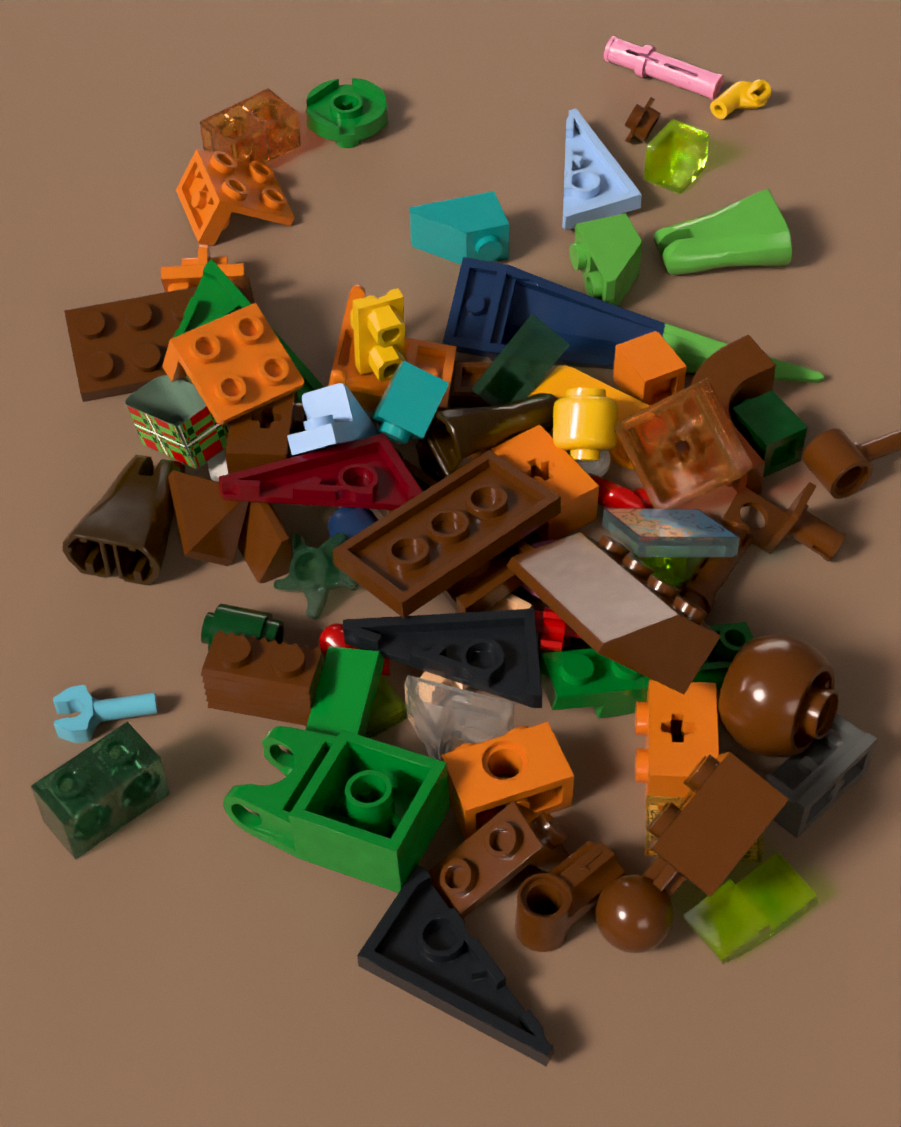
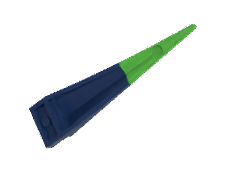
(498, 299)

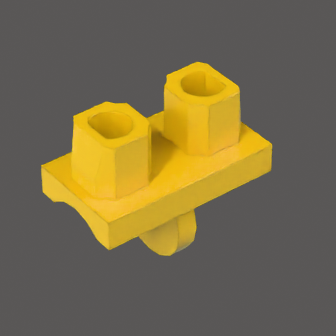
(379, 334)

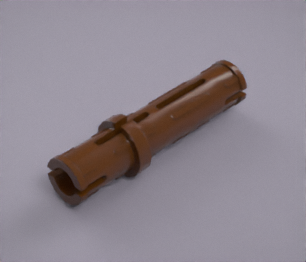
(714, 571)

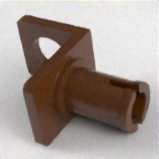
(793, 523)

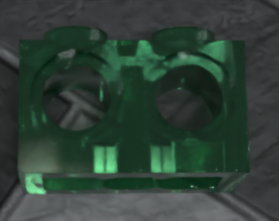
(101, 790)

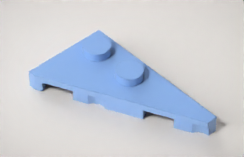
(592, 177)

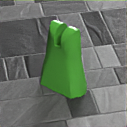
(736, 235)

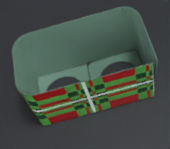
(163, 403)

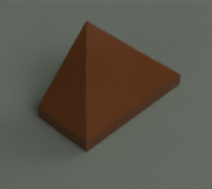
(206, 521)

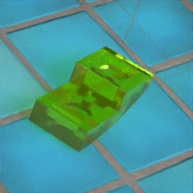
(751, 910)

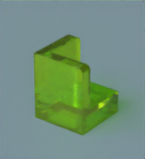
(676, 156)

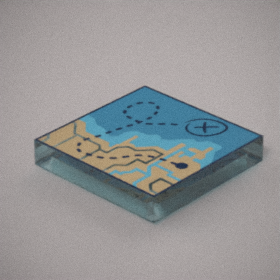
(670, 532)

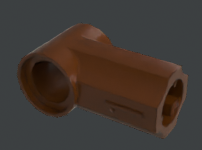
(566, 892)

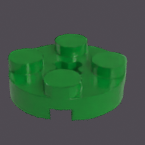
(346, 111)

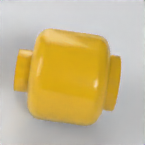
(585, 423)

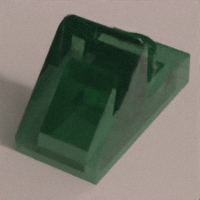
(521, 364)

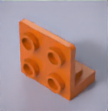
(221, 185)
(234, 364)

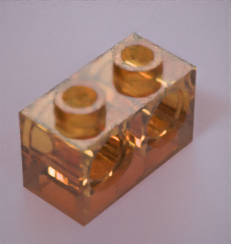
(253, 129)

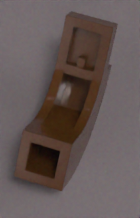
(740, 373)

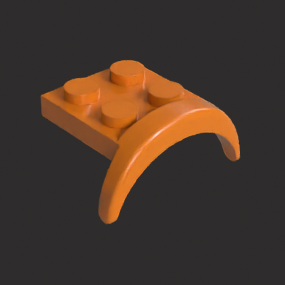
(426, 355)

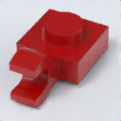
(553, 631)

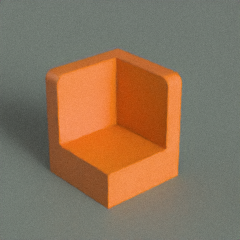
(648, 368)

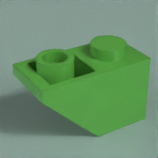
(607, 256)

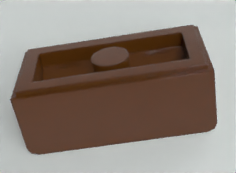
(265, 542)

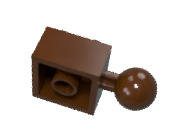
(693, 842)

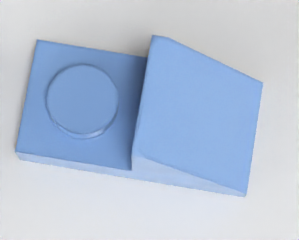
(332, 420)

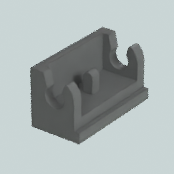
(821, 774)

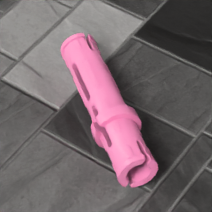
(648, 62)

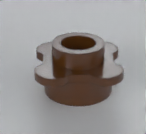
(642, 121)

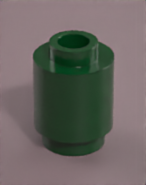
(241, 621)

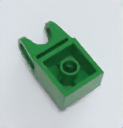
(346, 804)

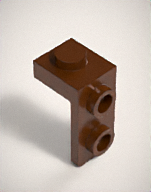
(497, 855)

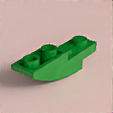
(592, 680)

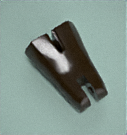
(466, 433)
(127, 524)

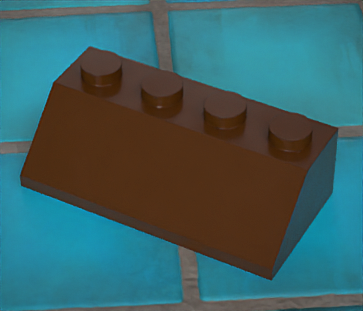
(620, 607)

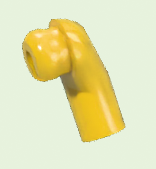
(741, 96)

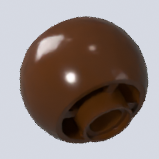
(778, 696)

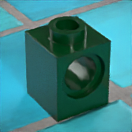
(771, 430)

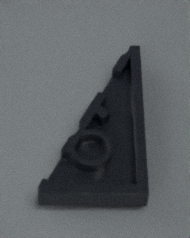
(472, 648)
(432, 956)

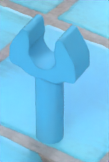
(94, 711)

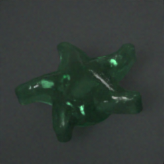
(315, 573)

